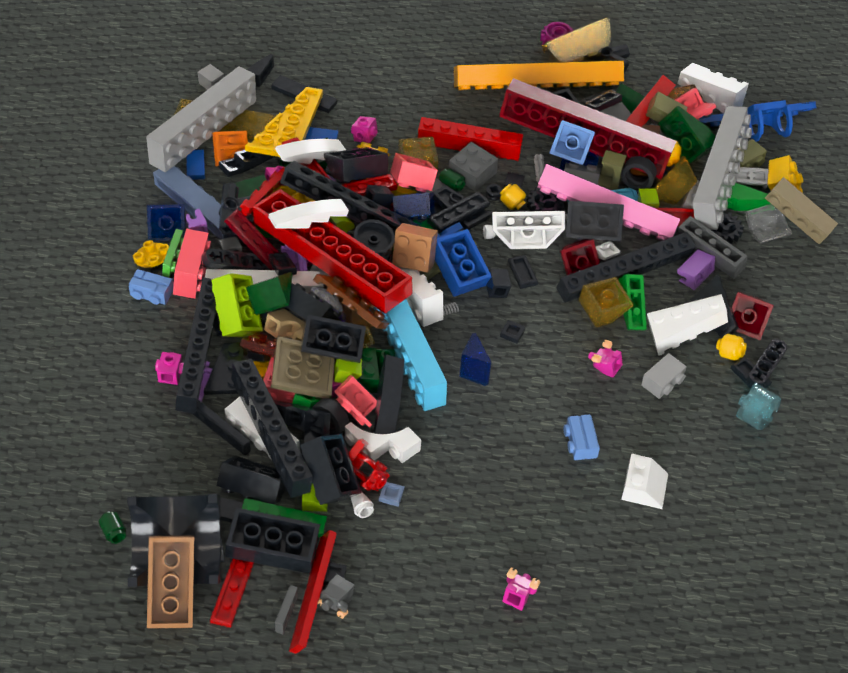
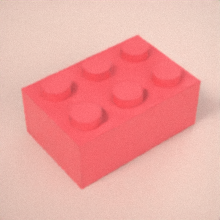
(413, 172)
(189, 265)

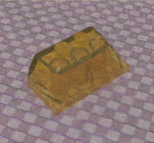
(580, 42)

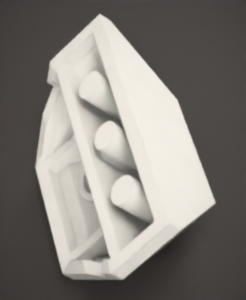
(528, 229)

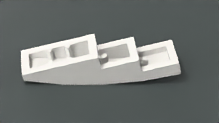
(307, 150)
(303, 214)

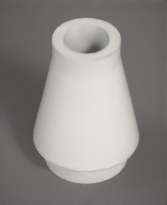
(362, 505)

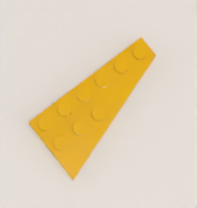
(288, 125)

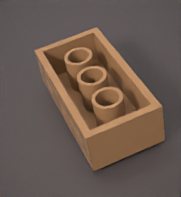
(170, 582)

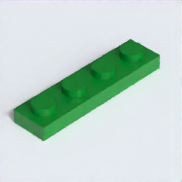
(272, 509)

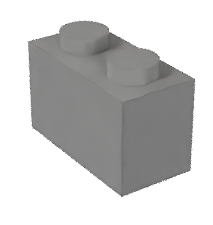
(664, 376)

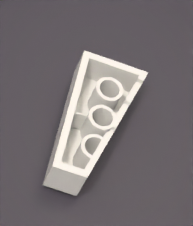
(714, 86)
(425, 301)
(686, 321)

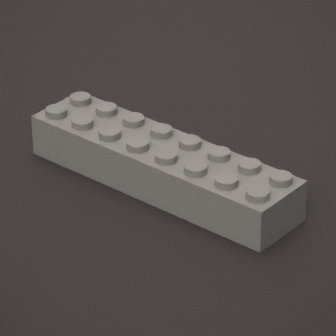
(201, 118)
(722, 166)

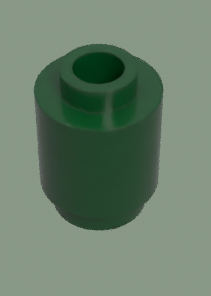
(452, 179)
(112, 527)

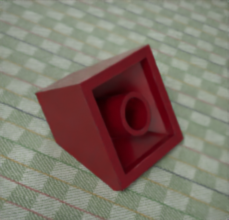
(579, 256)
(751, 314)

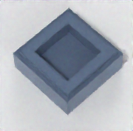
(391, 494)

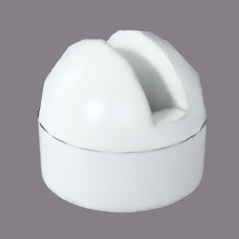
(488, 232)

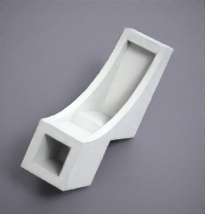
(400, 445)

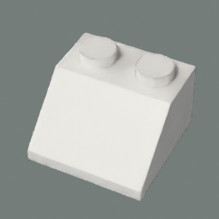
(645, 482)

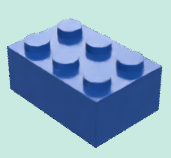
(461, 263)

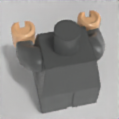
(337, 595)

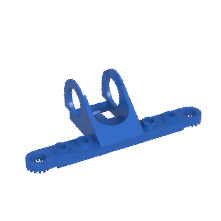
(767, 114)

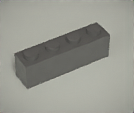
(727, 257)

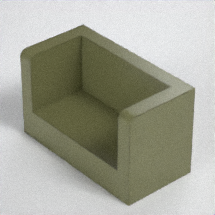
(611, 170)

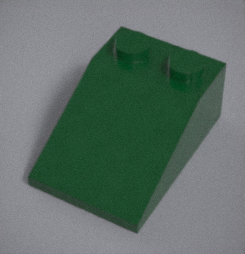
(690, 133)

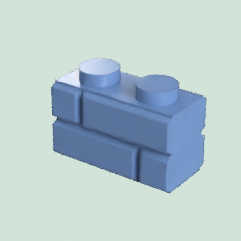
(151, 287)
(582, 437)

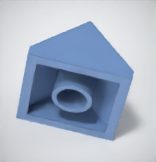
(572, 142)

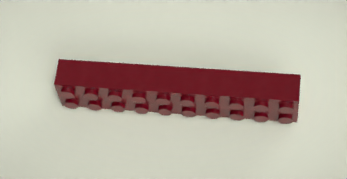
(545, 111)

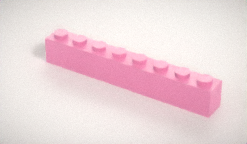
(634, 215)

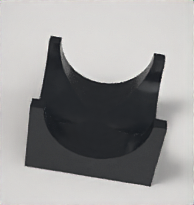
(177, 516)

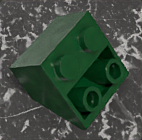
(371, 367)

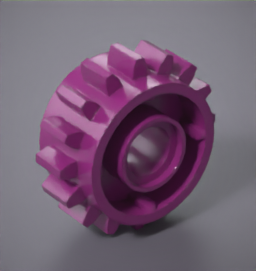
(554, 31)

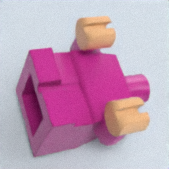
(607, 360)
(519, 589)

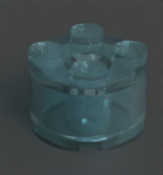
(758, 406)

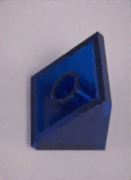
(164, 220)
(475, 362)

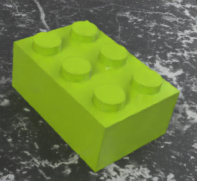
(234, 306)

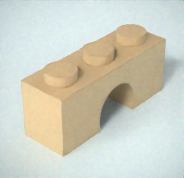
(284, 324)

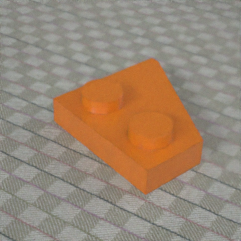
(228, 143)

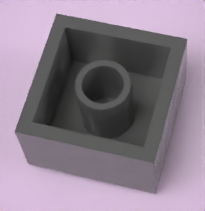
(474, 165)

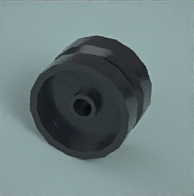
(376, 236)

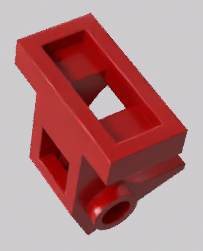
(378, 477)

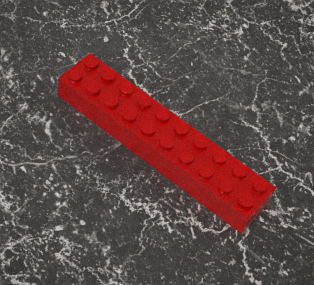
(338, 255)

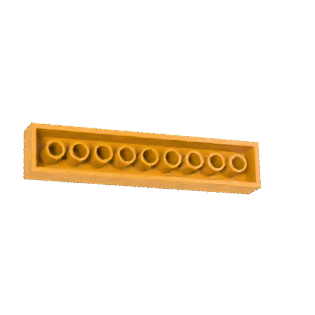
(539, 74)

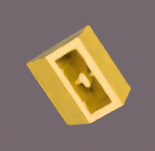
(785, 168)

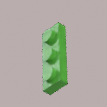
(172, 254)

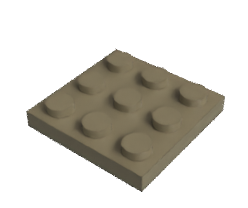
(301, 371)

